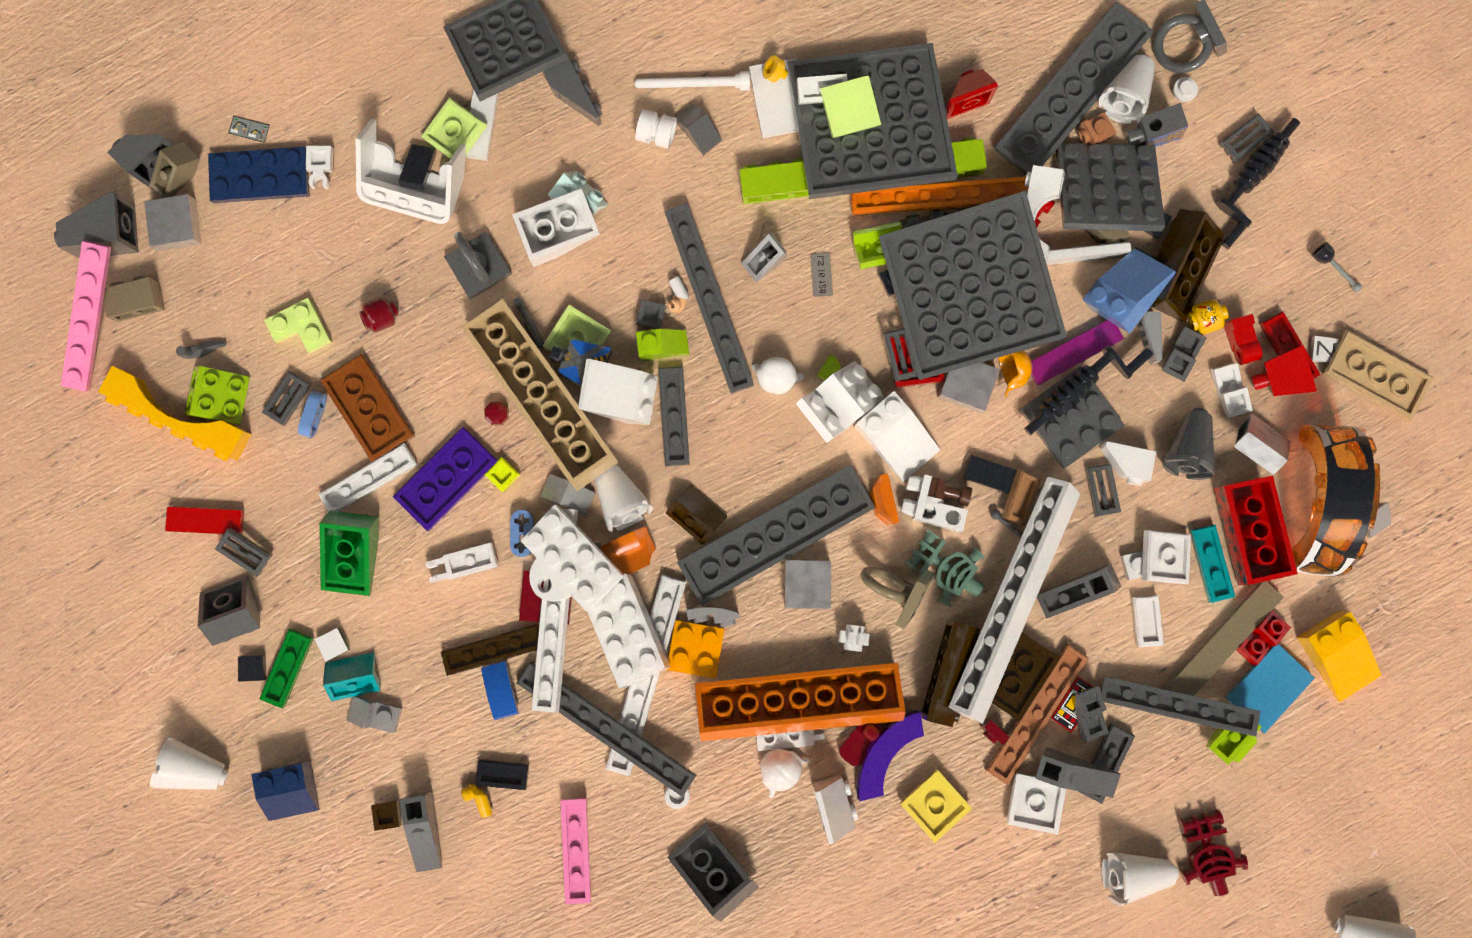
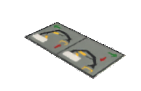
(249, 129)

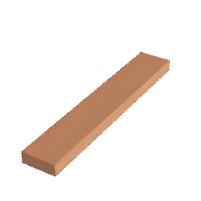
(1028, 729)

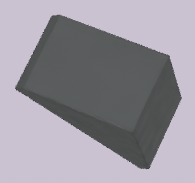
(698, 128)

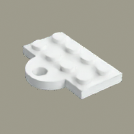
(569, 561)

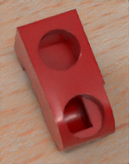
(1243, 339)

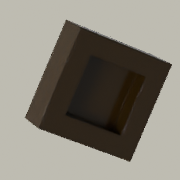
(386, 815)

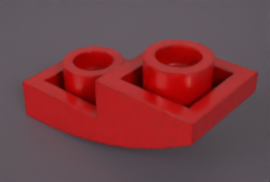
(1263, 638)

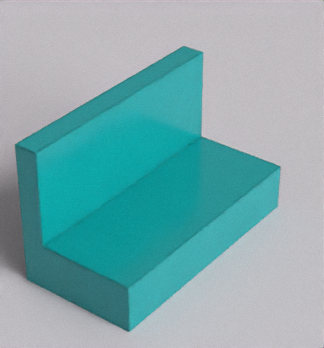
(351, 677)

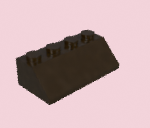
(1190, 253)
(949, 666)

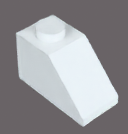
(1130, 462)

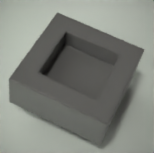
(651, 315)

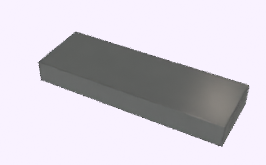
(1111, 753)

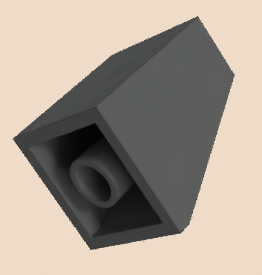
(104, 221)

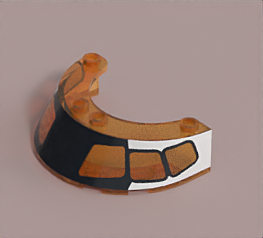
(1344, 499)

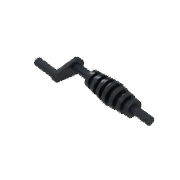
(1255, 169)
(1074, 388)

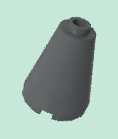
(1193, 447)

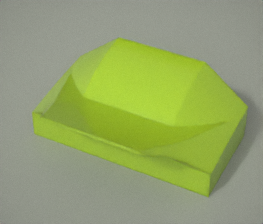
(1231, 745)

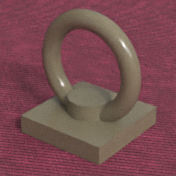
(910, 597)

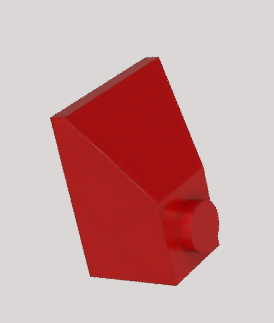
(971, 92)

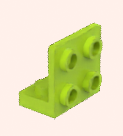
(216, 395)

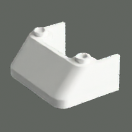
(379, 180)

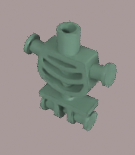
(966, 581)

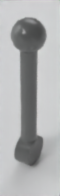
(995, 514)

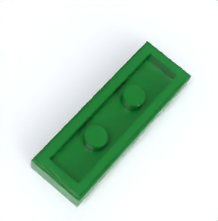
(286, 668)

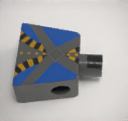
(1167, 124)
(574, 358)

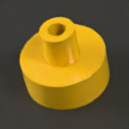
(774, 69)

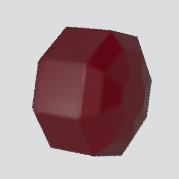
(496, 413)

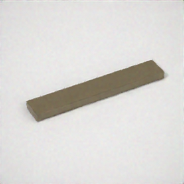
(1225, 640)

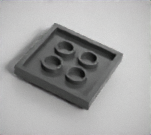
(1078, 428)

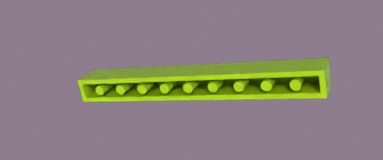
(788, 180)

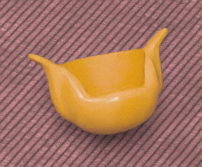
(1016, 369)

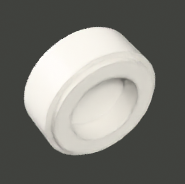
(675, 800)

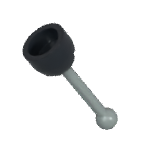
(1325, 254)

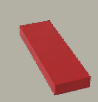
(1284, 338)
(203, 520)

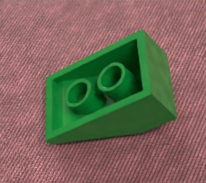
(348, 552)

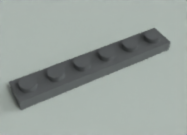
(1180, 706)

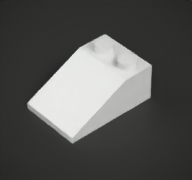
(555, 227)
(617, 392)
(897, 436)
(834, 807)

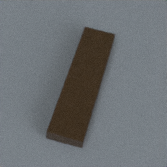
(490, 650)

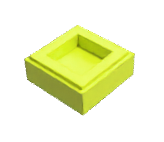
(502, 474)

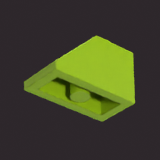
(662, 344)

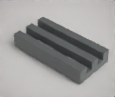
(1231, 149)
(895, 334)
(294, 403)
(1093, 490)
(243, 551)

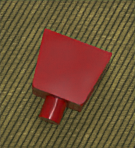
(1287, 374)

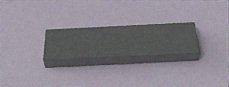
(674, 416)

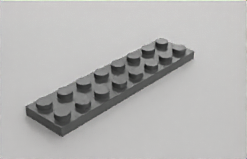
(1074, 89)
(775, 535)

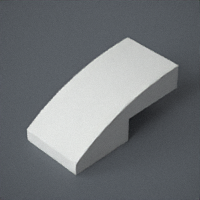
(1230, 390)

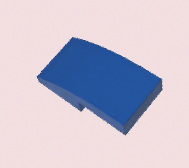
(499, 690)

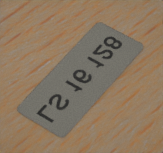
(821, 274)

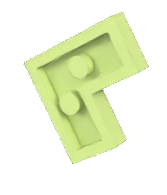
(299, 319)

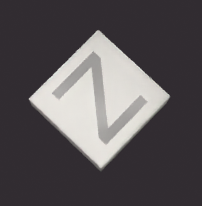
(1322, 348)

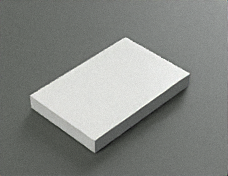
(773, 103)

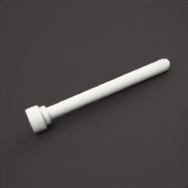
(740, 80)

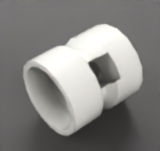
(656, 129)

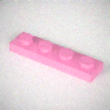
(575, 851)

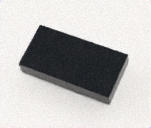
(417, 167)
(989, 474)
(502, 774)

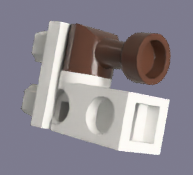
(930, 503)

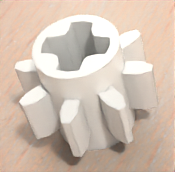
(854, 638)

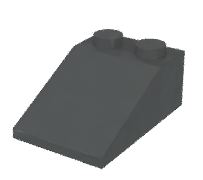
(712, 873)

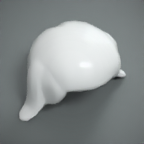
(777, 375)
(781, 769)

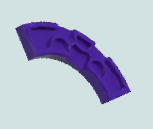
(881, 752)

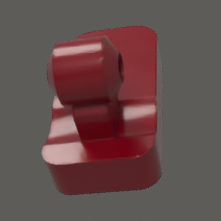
(855, 746)

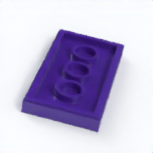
(445, 479)

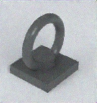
(1207, 31)
(477, 264)

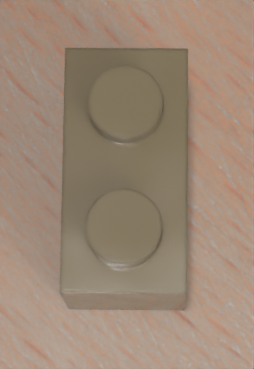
(132, 299)

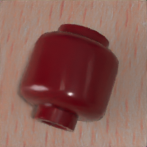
(378, 314)

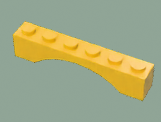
(132, 392)

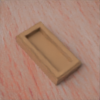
(1020, 497)

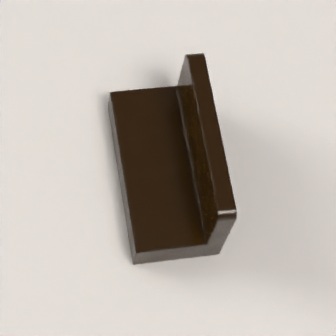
(696, 514)

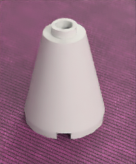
(1129, 93)
(620, 499)
(186, 768)
(1136, 876)
(1361, 927)

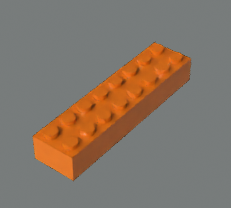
(799, 702)

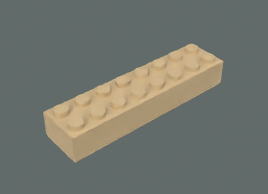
(540, 395)

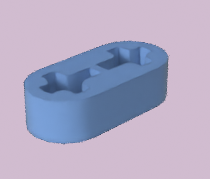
(312, 414)
(515, 531)

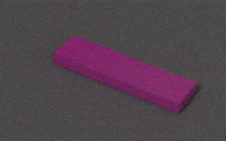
(1075, 352)

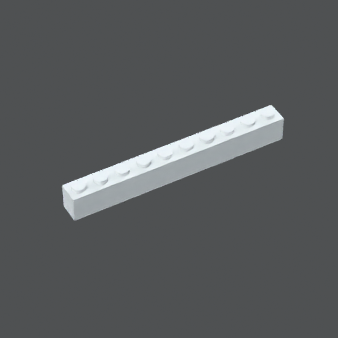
(1014, 600)

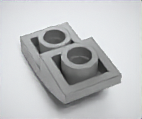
(722, 616)

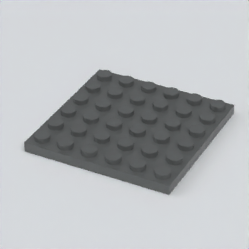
(908, 145)
(973, 286)

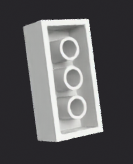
(628, 634)

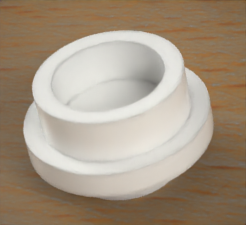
(1185, 89)

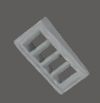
(1151, 335)

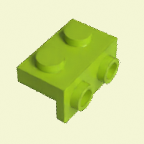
(868, 245)

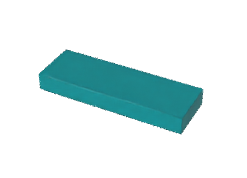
(1212, 563)

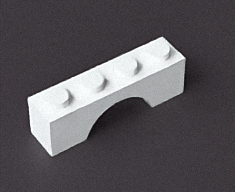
(1044, 186)

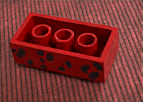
(1255, 531)

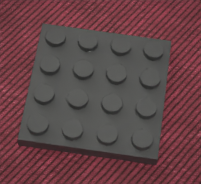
(504, 45)
(1110, 187)

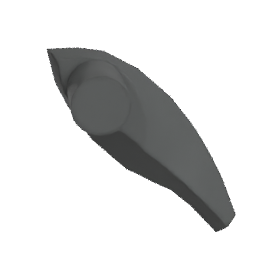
(199, 350)

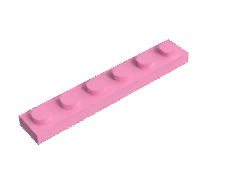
(85, 315)

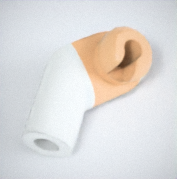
(680, 296)

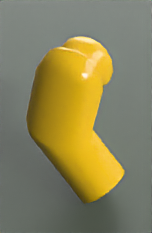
(479, 797)

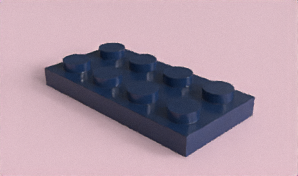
(258, 175)

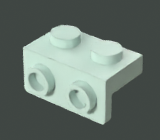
(573, 181)

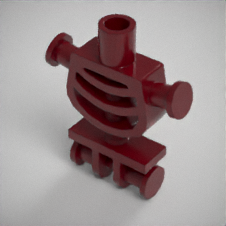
(1214, 871)

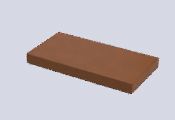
(367, 408)

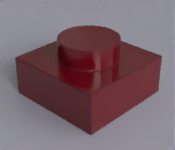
(993, 732)

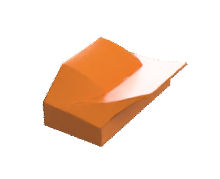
(883, 500)
(630, 551)

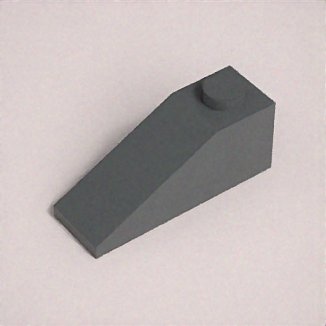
(1079, 591)

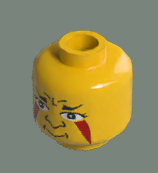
(1208, 316)

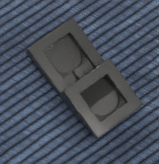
(1183, 353)
(1089, 714)

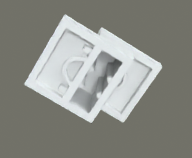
(840, 401)

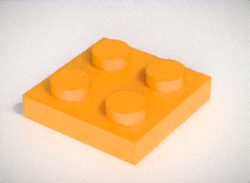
(695, 649)

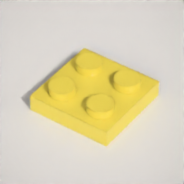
(935, 805)

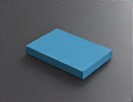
(1271, 686)

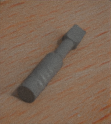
(529, 323)

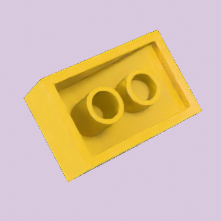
(1341, 654)

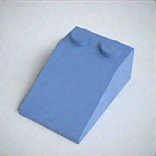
(1128, 289)

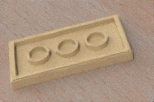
(1377, 376)

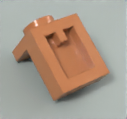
(1096, 130)

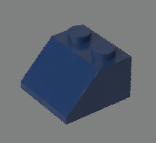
(286, 790)

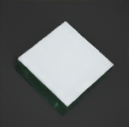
(332, 644)

